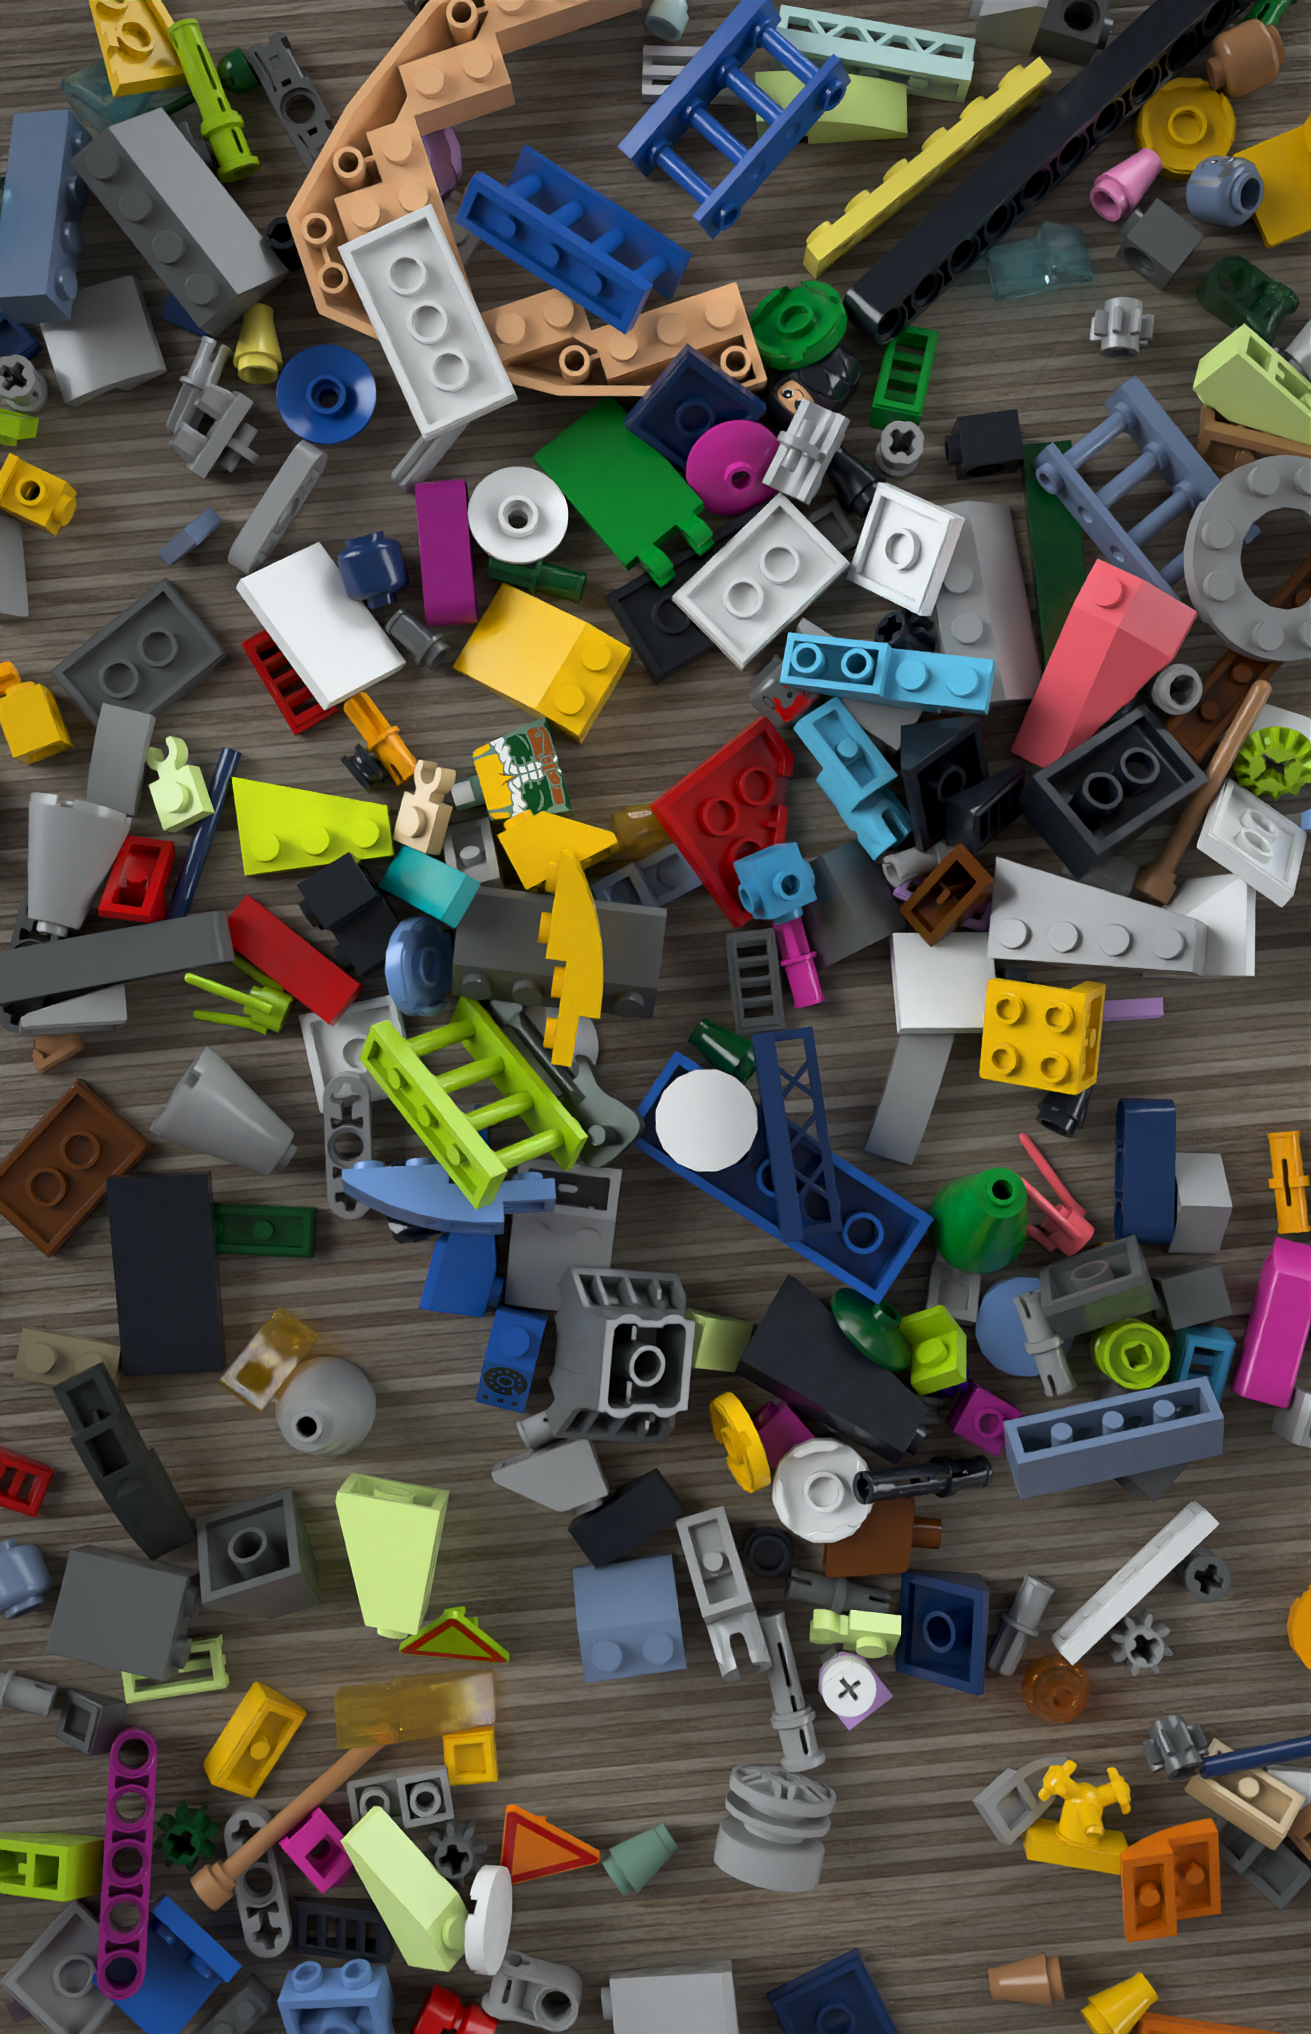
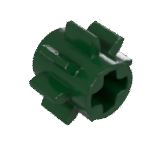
(175, 1847)

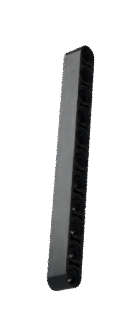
(1033, 163)

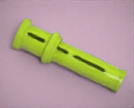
(220, 123)

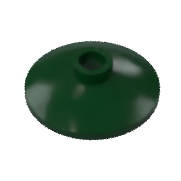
(872, 1328)

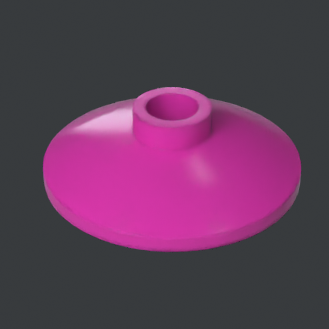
(721, 454)

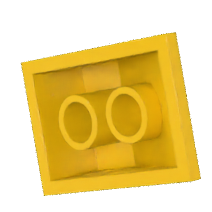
(544, 661)

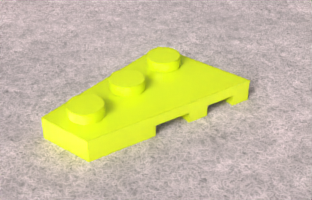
(306, 829)

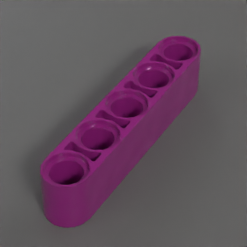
(123, 1886)

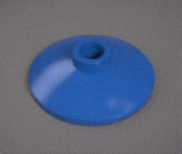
(321, 372)

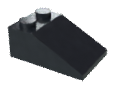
(1109, 790)

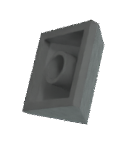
(851, 905)
(1096, 1288)

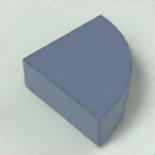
(190, 536)

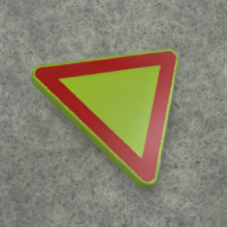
(454, 1638)

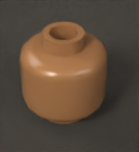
(1245, 58)

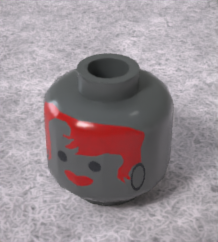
(778, 702)

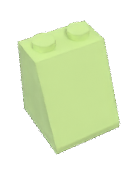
(392, 1548)

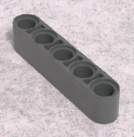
(115, 957)

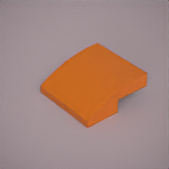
(1170, 1879)

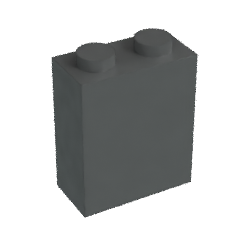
(125, 1612)

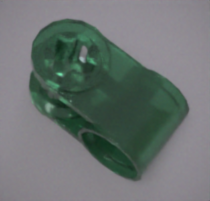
(1252, 297)

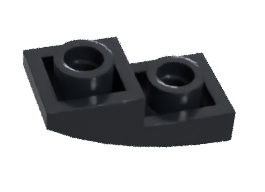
(627, 1519)

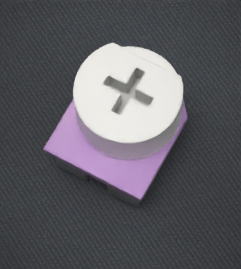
(850, 1686)

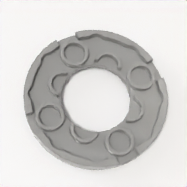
(1214, 564)

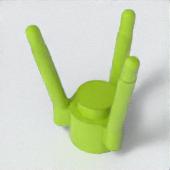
(265, 1006)

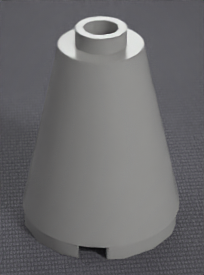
(69, 858)
(224, 1118)
(326, 1407)

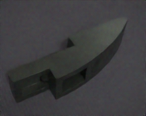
(121, 1464)

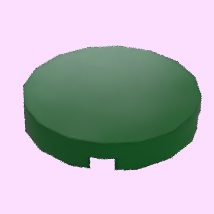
(798, 325)

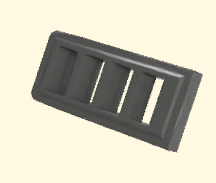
(750, 939)

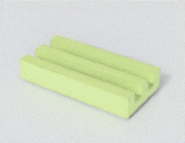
(215, 1661)

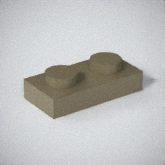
(55, 1355)

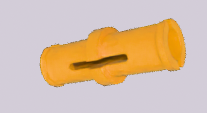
(1294, 1216)

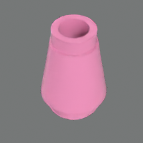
(1125, 185)

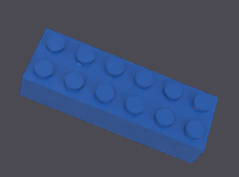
(876, 1222)

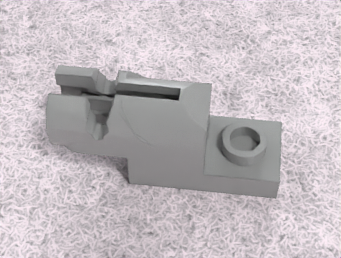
(722, 1589)

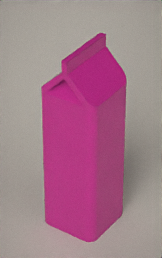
(1276, 1326)

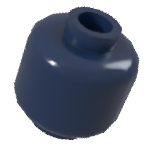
(373, 569)

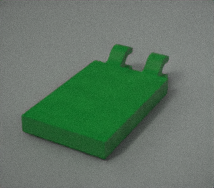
(624, 490)

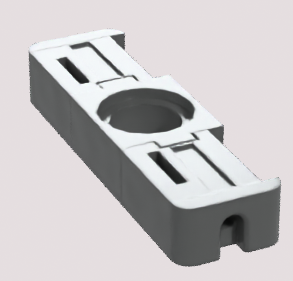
(284, 87)

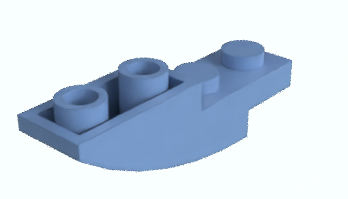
(426, 1199)

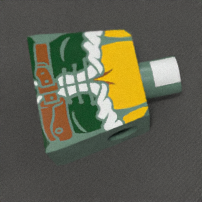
(516, 776)

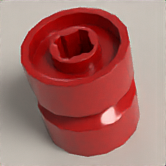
(444, 2010)

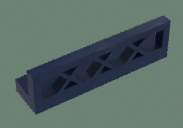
(777, 1134)

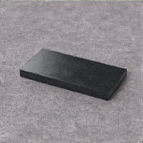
(654, 624)
(166, 1272)

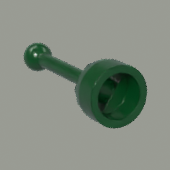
(235, 76)

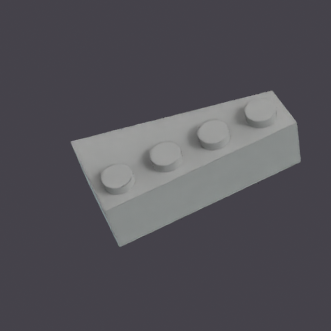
(1075, 925)

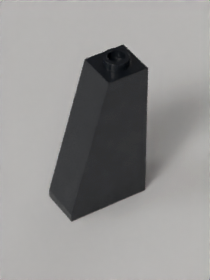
(817, 1369)

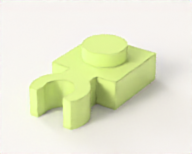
(181, 790)
(862, 1631)

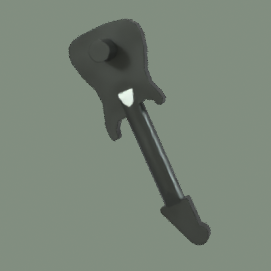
(606, 1120)

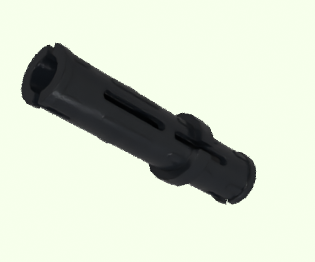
(879, 1484)

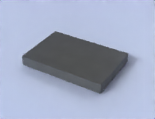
(142, 657)

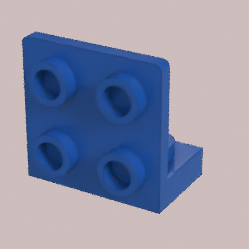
(179, 1973)

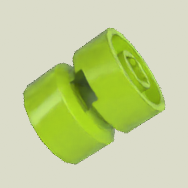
(1130, 1353)

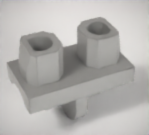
(201, 450)
(806, 451)

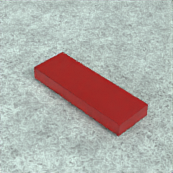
(292, 961)

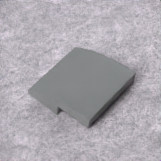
(105, 342)

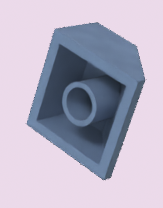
(629, 1618)

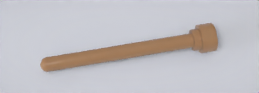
(1158, 878)
(215, 1882)

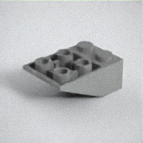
(571, 1235)

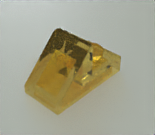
(269, 1360)

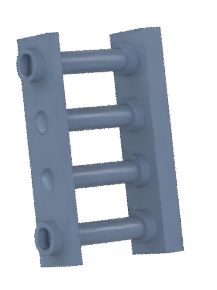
(1162, 451)

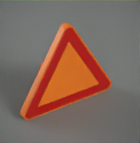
(540, 1849)

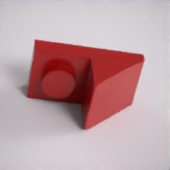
(138, 880)

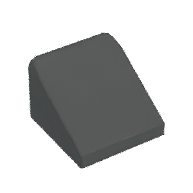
(90, 1721)

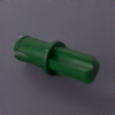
(539, 578)

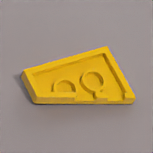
(137, 46)

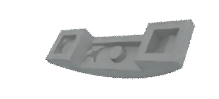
(908, 1095)

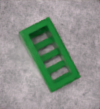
(897, 405)

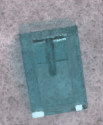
(93, 100)

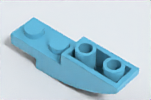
(887, 675)

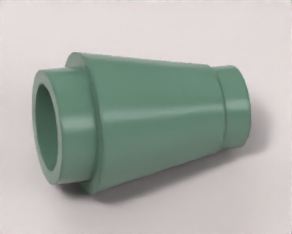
(639, 1858)

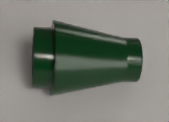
(724, 1050)

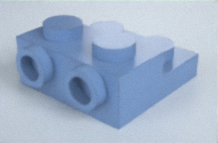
(337, 1999)

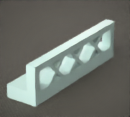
(920, 70)

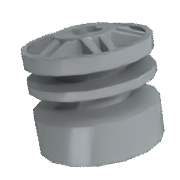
(774, 1827)

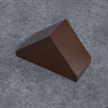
(948, 896)

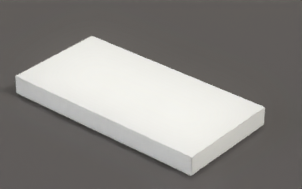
(427, 322)

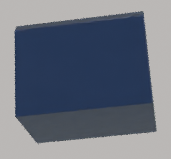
(944, 1628)

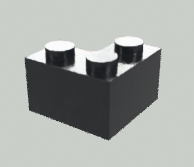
(354, 909)

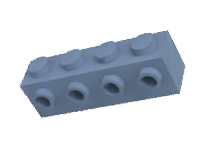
(42, 217)
(1114, 1437)

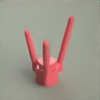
(1062, 1225)

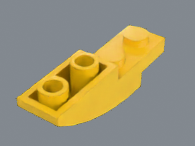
(573, 937)

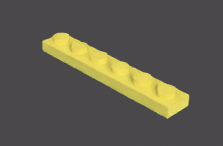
(938, 156)

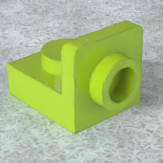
(936, 1349)

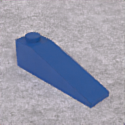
(464, 1270)

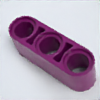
(446, 553)

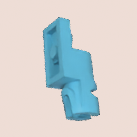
(855, 777)

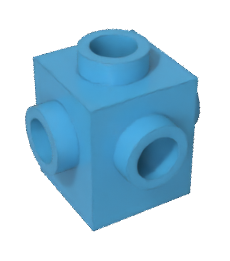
(775, 883)

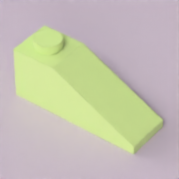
(1255, 387)
(408, 1892)

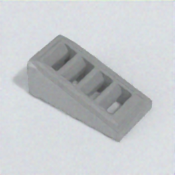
(91, 1012)

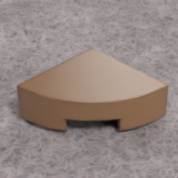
(55, 1049)

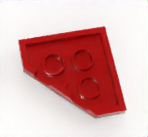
(730, 810)

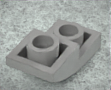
(406, 1794)

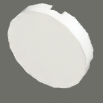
(706, 1120)
(816, 1490)
(489, 1926)

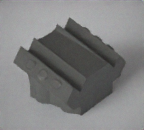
(620, 1355)

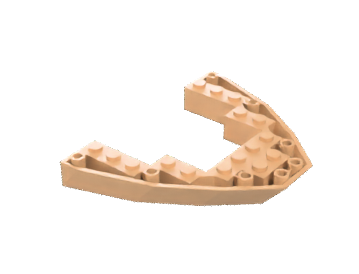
(378, 170)

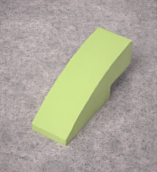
(867, 112)

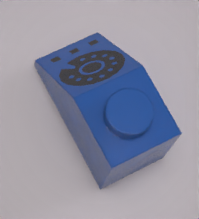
(511, 1358)

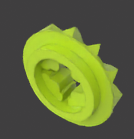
(1281, 745)

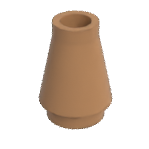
(1029, 1981)

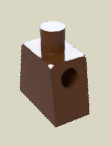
(882, 1541)

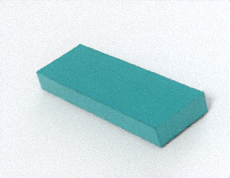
(430, 885)

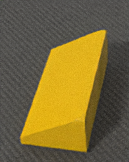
(253, 1740)

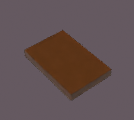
(62, 1167)

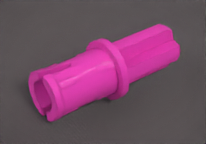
(798, 963)

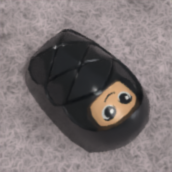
(826, 383)

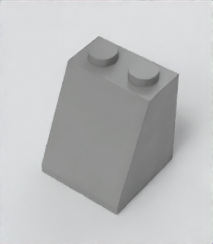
(673, 1999)

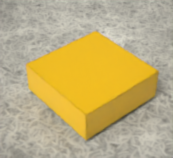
(471, 1756)

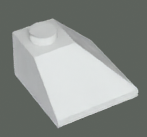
(1229, 911)

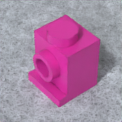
(323, 1869)

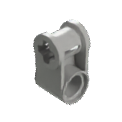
(528, 1993)

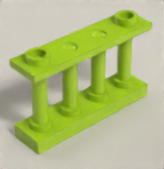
(452, 1133)

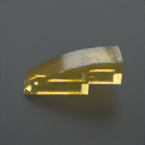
(413, 1708)

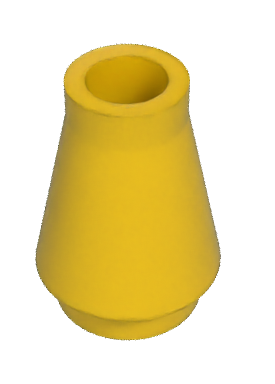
(1119, 2006)

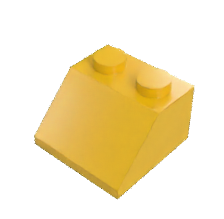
(541, 837)

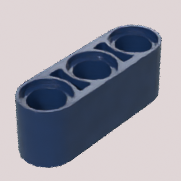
(1145, 1170)

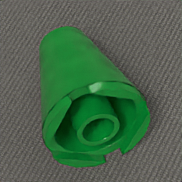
(980, 1220)

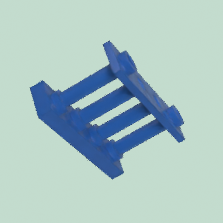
(718, 68)
(573, 238)

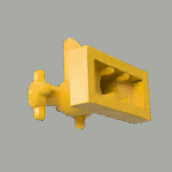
(1080, 1834)

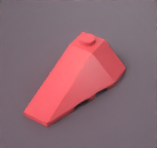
(1105, 654)

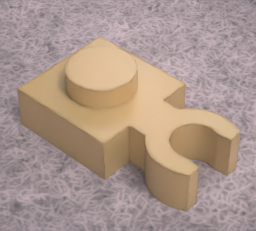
(422, 813)

